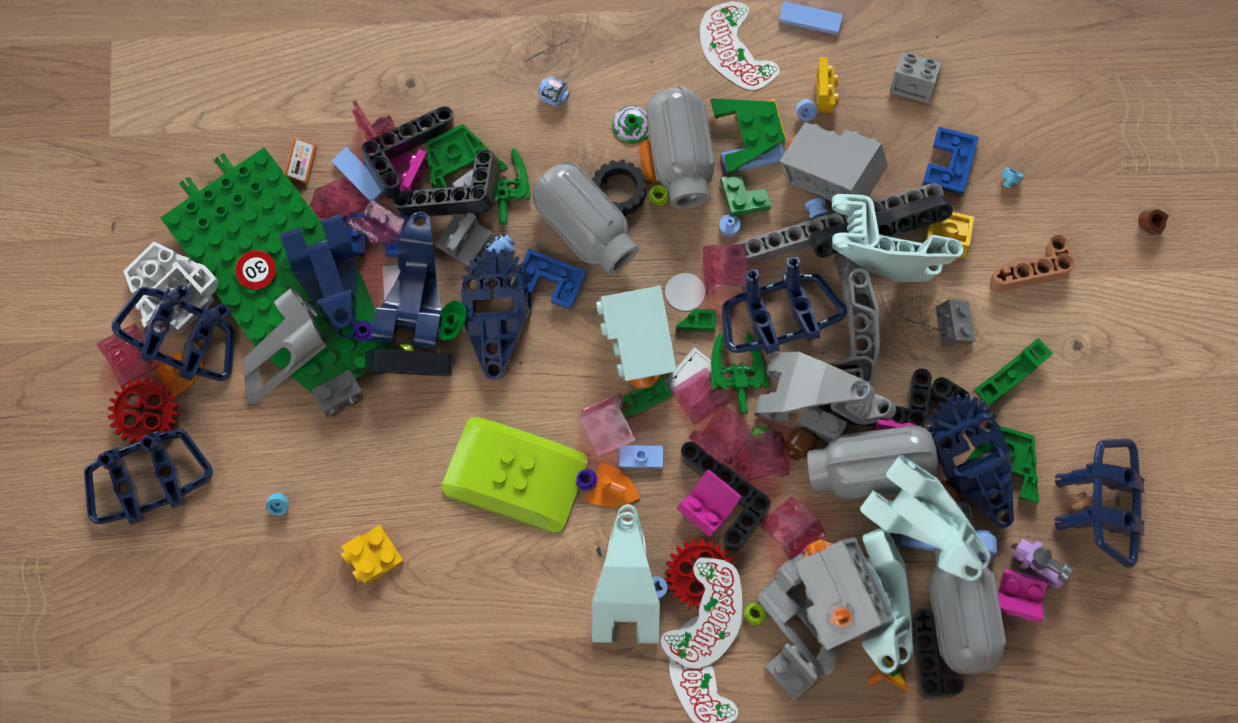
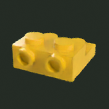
(825, 87)
(957, 227)
(371, 555)

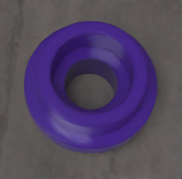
(363, 337)
(582, 475)

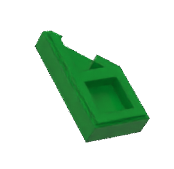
(698, 320)

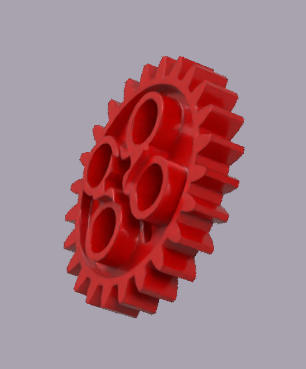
(146, 392)
(682, 582)

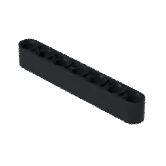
(912, 216)

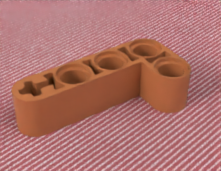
(1030, 267)

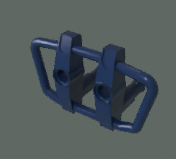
(797, 300)
(200, 334)
(119, 474)
(1100, 517)

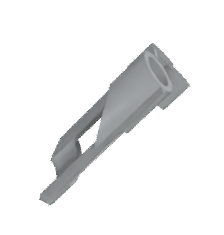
(295, 333)
(785, 599)

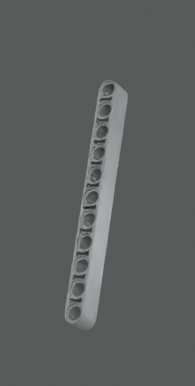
(802, 230)

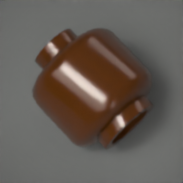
(800, 443)

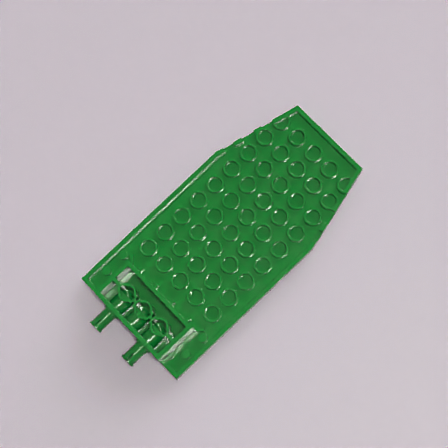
(246, 214)

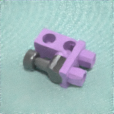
(1041, 564)

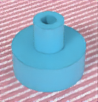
(1011, 176)
(277, 504)

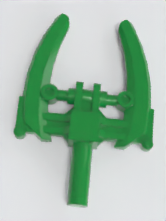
(504, 193)
(739, 380)

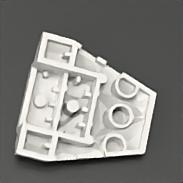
(164, 269)

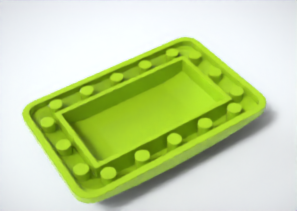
(514, 474)

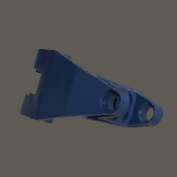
(326, 272)
(415, 295)

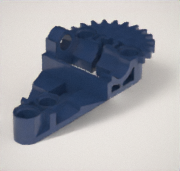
(495, 326)
(982, 474)

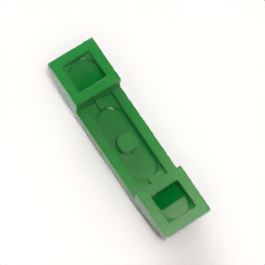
(1013, 372)

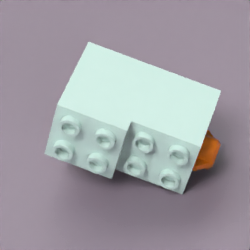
(641, 334)

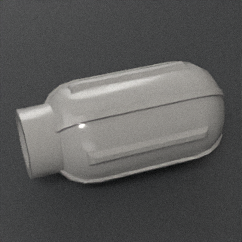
(681, 146)
(584, 217)
(859, 461)
(967, 619)

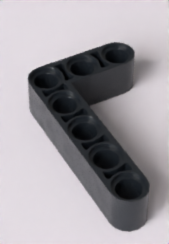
(401, 145)
(456, 200)
(912, 410)
(737, 482)

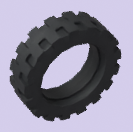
(631, 171)

